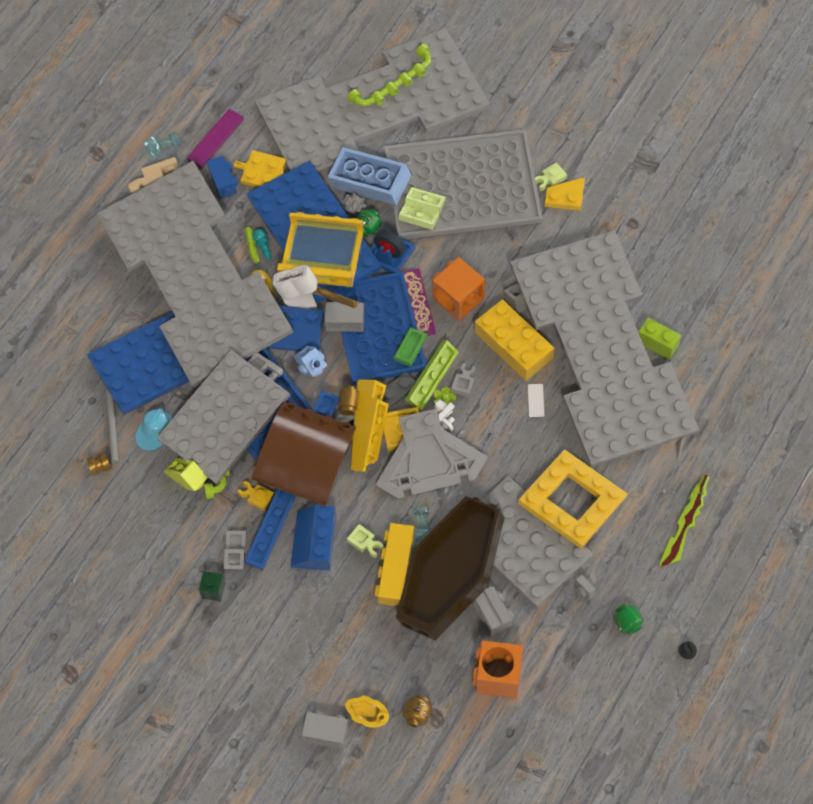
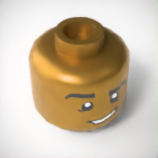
(417, 711)

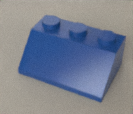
(306, 327)
(314, 538)

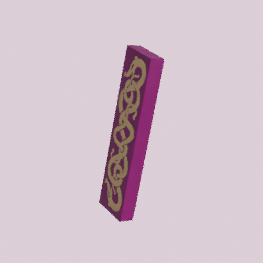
(419, 301)

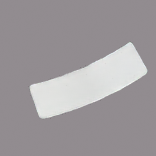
(536, 400)

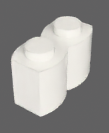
(295, 282)

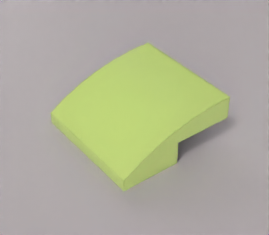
(421, 208)

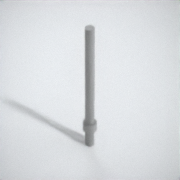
(112, 428)

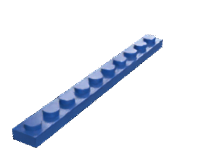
(282, 502)

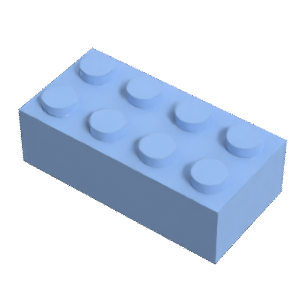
(369, 176)

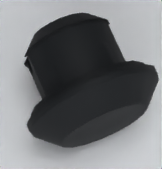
(687, 650)

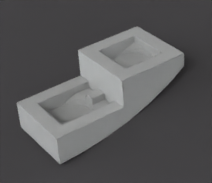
(235, 550)

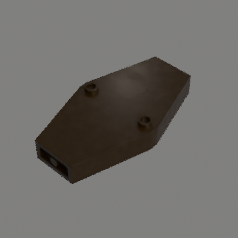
(450, 567)

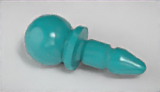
(261, 240)

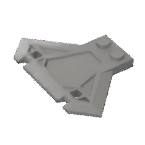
(428, 457)

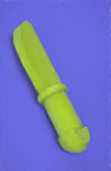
(251, 245)

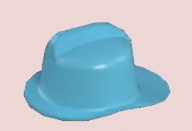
(150, 428)

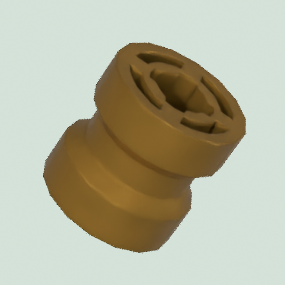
(98, 464)

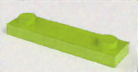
(432, 375)

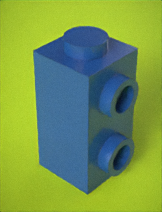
(222, 179)

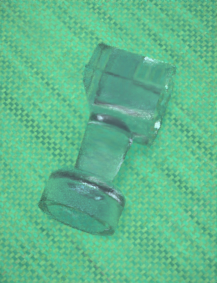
(155, 146)
(422, 529)

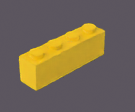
(395, 565)

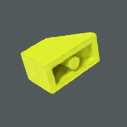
(186, 474)

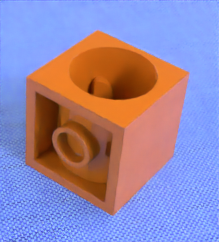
(458, 288)
(498, 686)

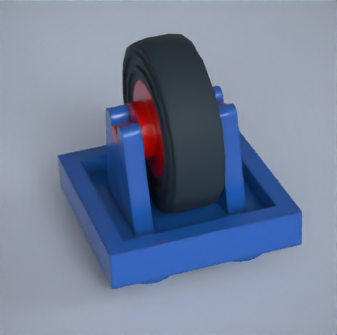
(391, 250)

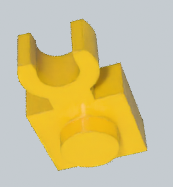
(258, 497)

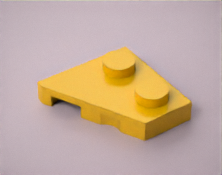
(566, 195)

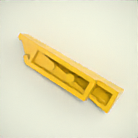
(369, 424)

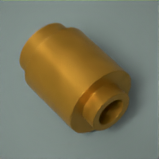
(348, 400)

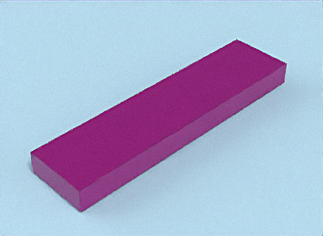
(215, 138)

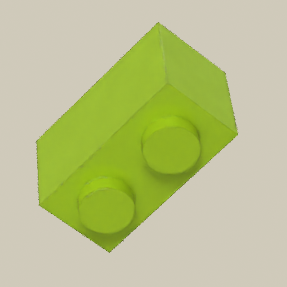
(659, 338)

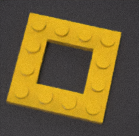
(577, 531)

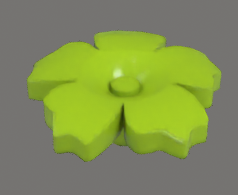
(444, 395)

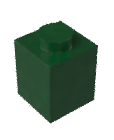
(212, 586)

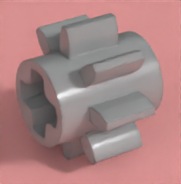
(354, 202)

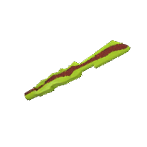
(687, 520)

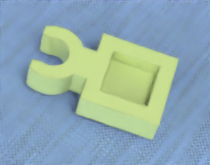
(552, 175)
(363, 539)

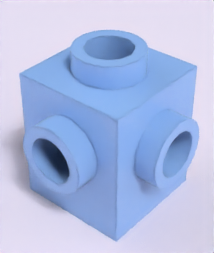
(310, 361)

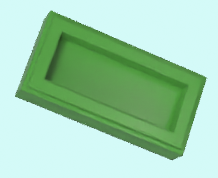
(410, 347)

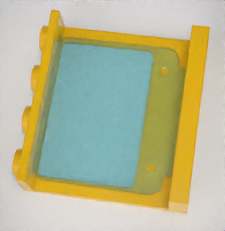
(324, 244)

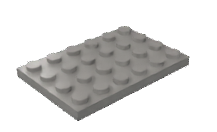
(223, 416)
(531, 552)

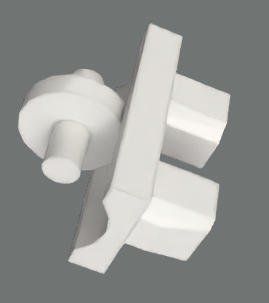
(444, 411)

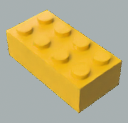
(514, 340)

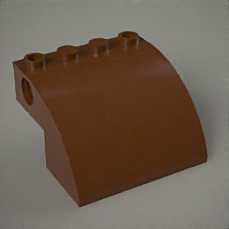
(303, 453)

